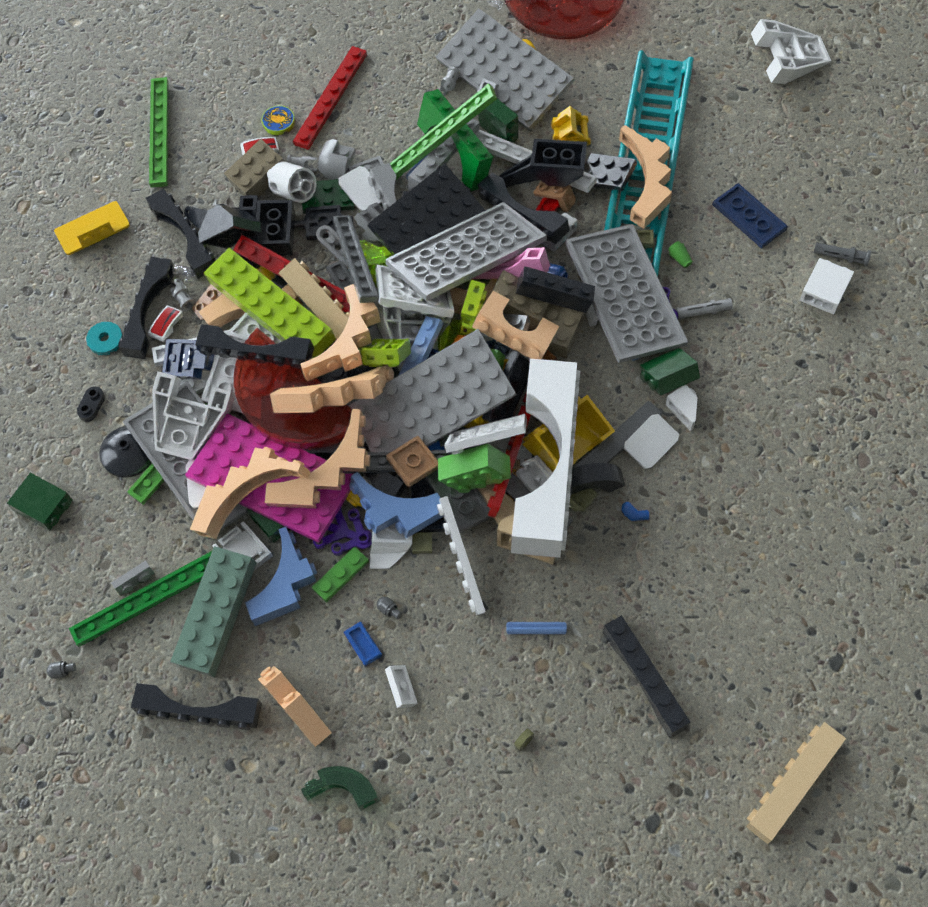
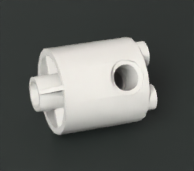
(292, 182)

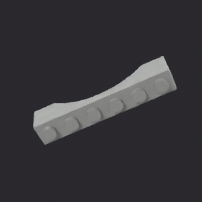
(437, 158)
(383, 180)

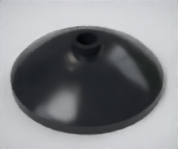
(120, 460)

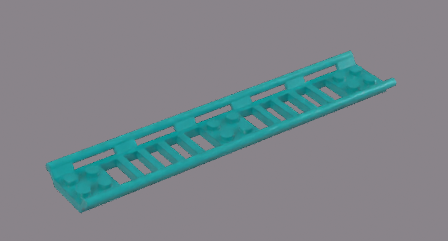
(660, 75)

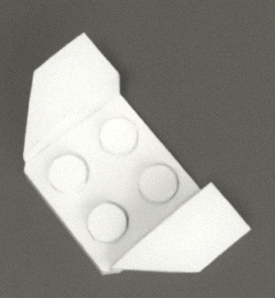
(388, 547)

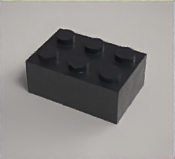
(276, 225)

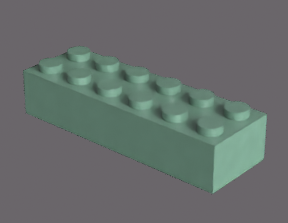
(214, 611)

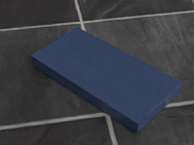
(749, 215)

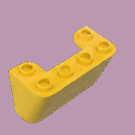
(590, 431)

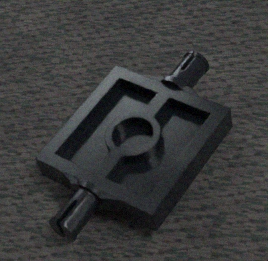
(318, 217)

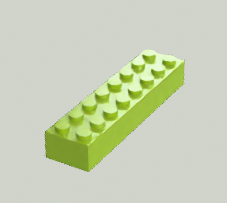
(267, 302)

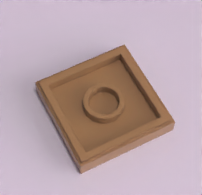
(412, 461)

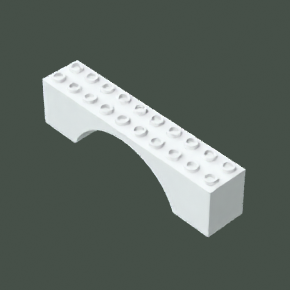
(543, 514)

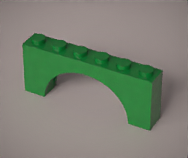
(474, 155)

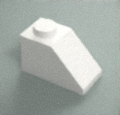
(684, 405)

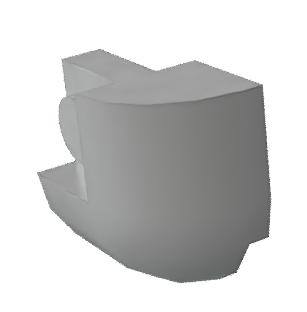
(335, 159)
(367, 216)

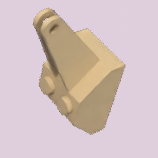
(505, 522)

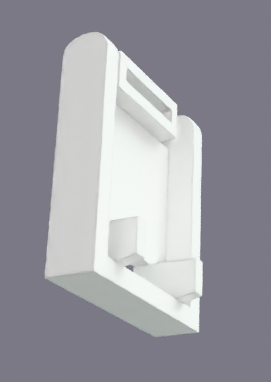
(245, 543)

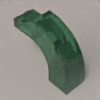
(342, 778)

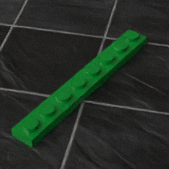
(139, 601)

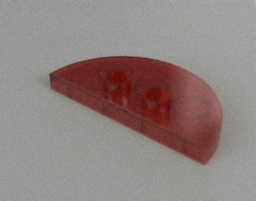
(564, 17)
(296, 430)

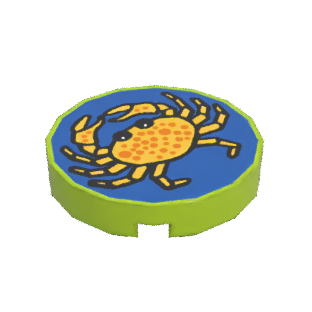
(278, 120)

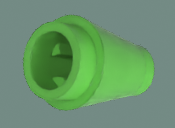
(680, 254)

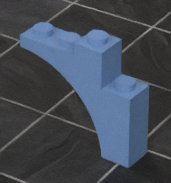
(385, 510)
(282, 592)

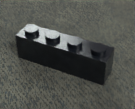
(555, 289)

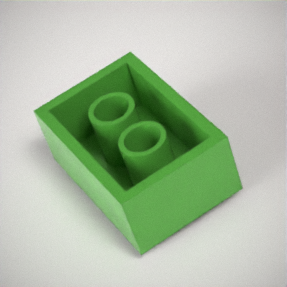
(474, 468)

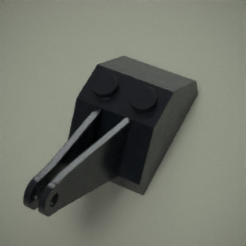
(551, 162)
(222, 225)

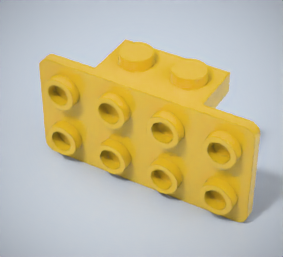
(91, 228)

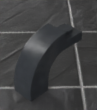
(596, 475)

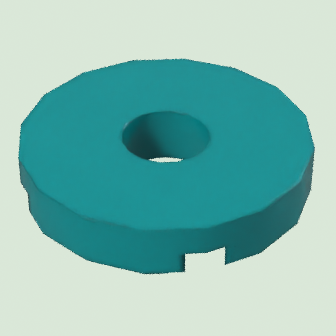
(100, 330)

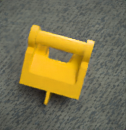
(565, 126)

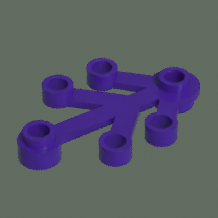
(341, 531)

